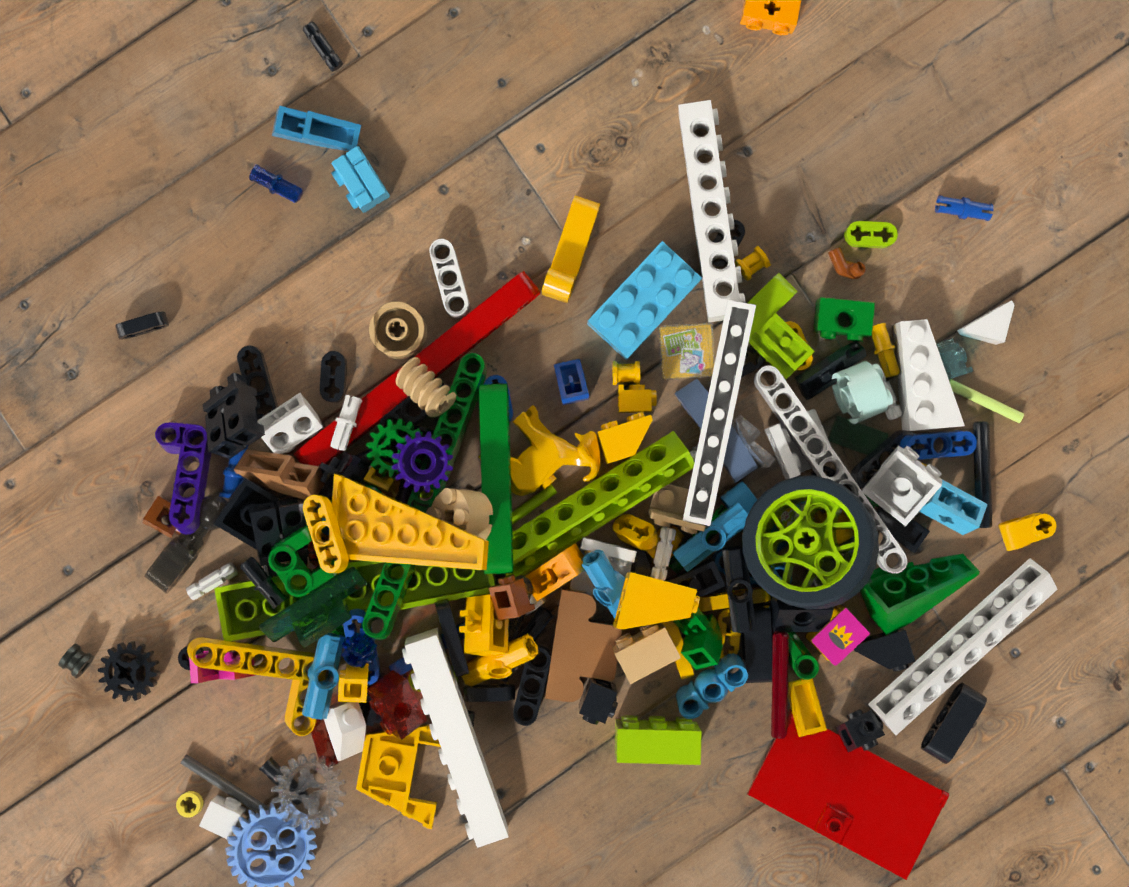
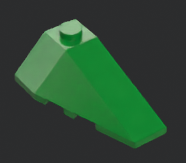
(904, 596)

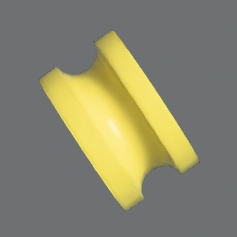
(182, 809)

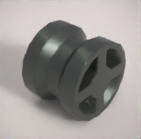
(76, 660)

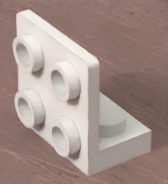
(785, 450)
(618, 556)

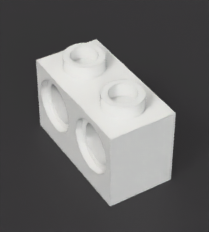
(285, 420)

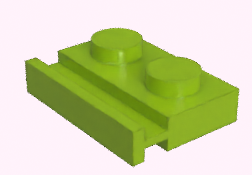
(781, 346)

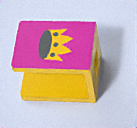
(838, 636)

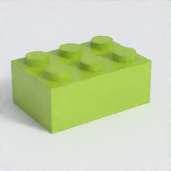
(657, 741)

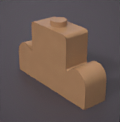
(579, 647)

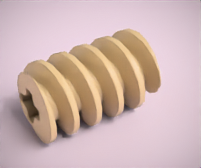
(424, 389)

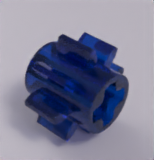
(359, 650)

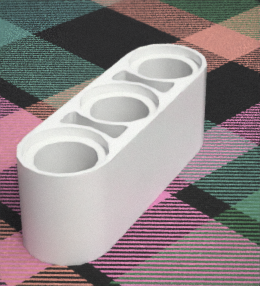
(445, 266)

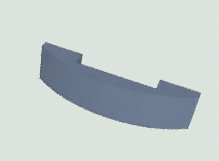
(737, 458)

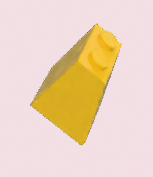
(653, 601)

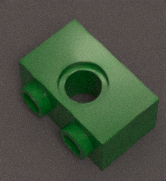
(858, 312)

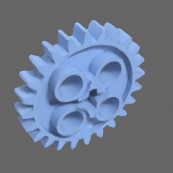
(270, 872)

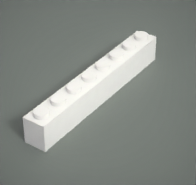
(719, 412)
(456, 737)

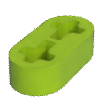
(870, 241)

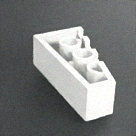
(923, 382)

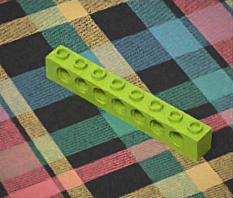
(599, 502)

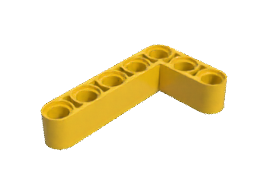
(268, 667)

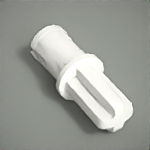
(346, 422)

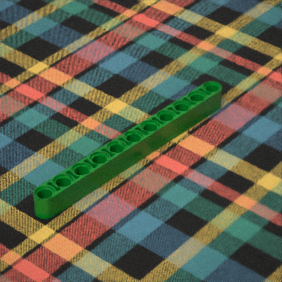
(445, 430)

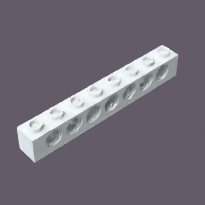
(692, 117)
(963, 646)

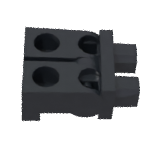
(232, 417)
(267, 532)

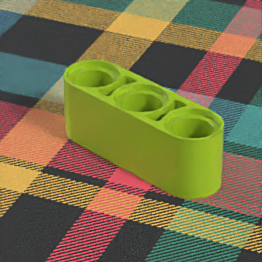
(770, 300)

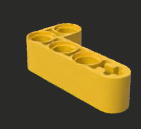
(570, 249)

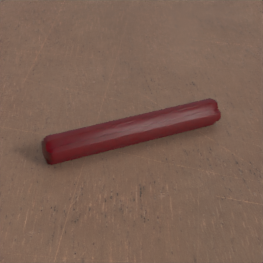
(779, 684)

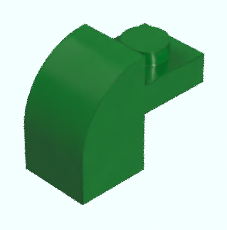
(702, 639)

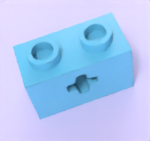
(955, 509)

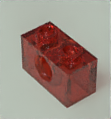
(396, 705)

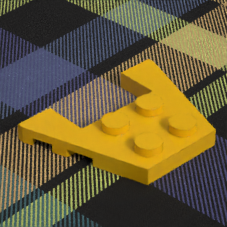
(388, 772)

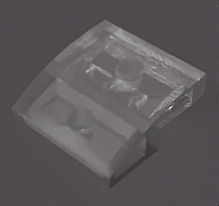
(748, 435)

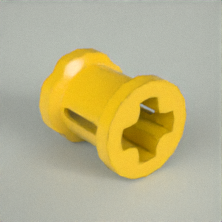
(753, 263)
(626, 372)

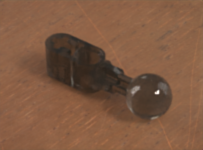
(183, 550)

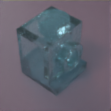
(953, 358)

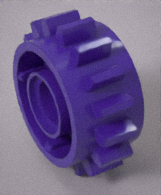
(433, 451)

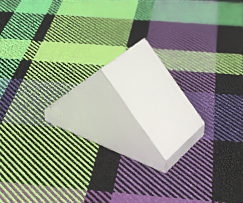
(991, 326)

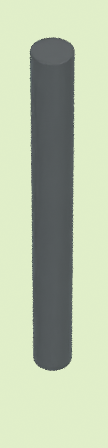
(222, 783)

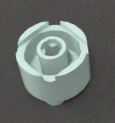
(861, 391)

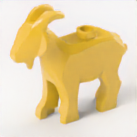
(548, 454)

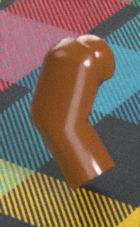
(846, 268)

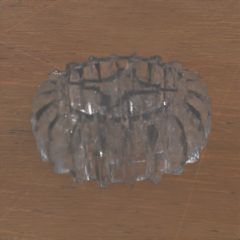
(331, 785)

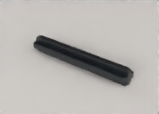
(982, 469)

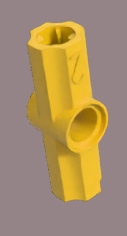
(500, 666)

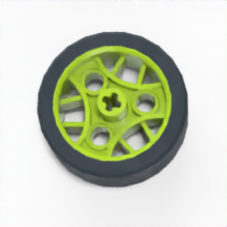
(761, 544)

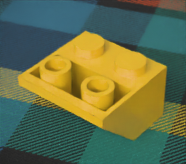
(623, 439)

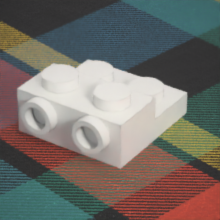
(903, 484)

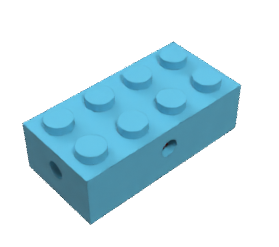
(644, 300)

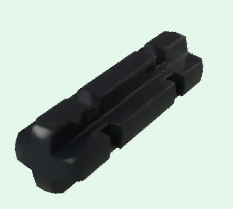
(322, 46)

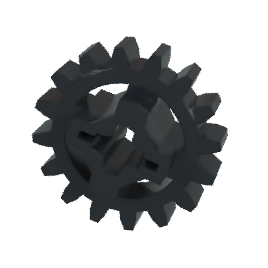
(136, 679)

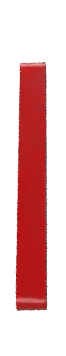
(436, 356)

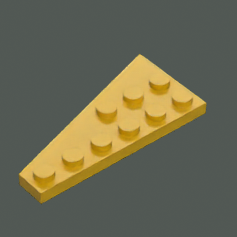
(394, 532)

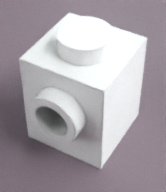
(222, 815)

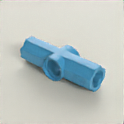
(697, 548)
(606, 580)
(320, 692)

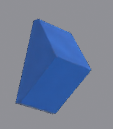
(571, 382)

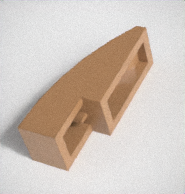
(280, 473)

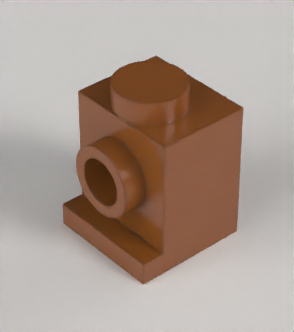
(154, 516)
(510, 598)

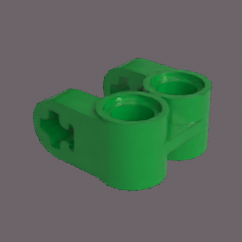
(297, 566)

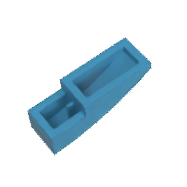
(315, 129)

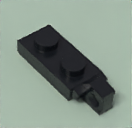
(820, 375)

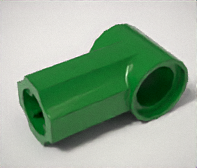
(798, 652)

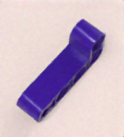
(186, 479)

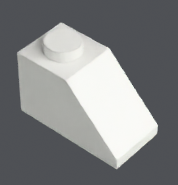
(346, 729)

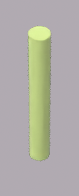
(986, 401)

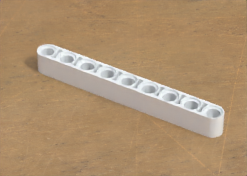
(826, 454)

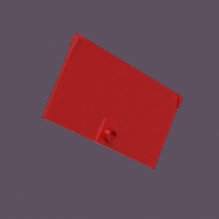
(849, 797)

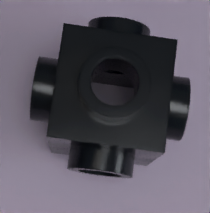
(861, 730)

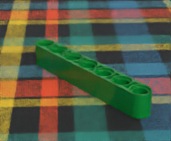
(497, 474)

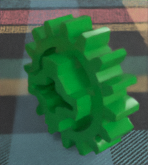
(385, 450)

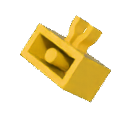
(482, 630)

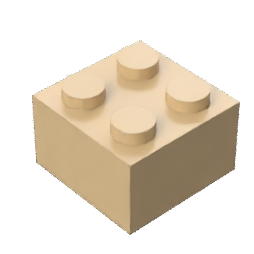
(645, 651)

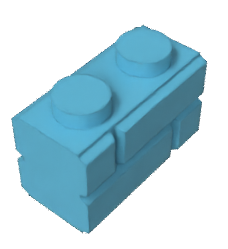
(360, 180)

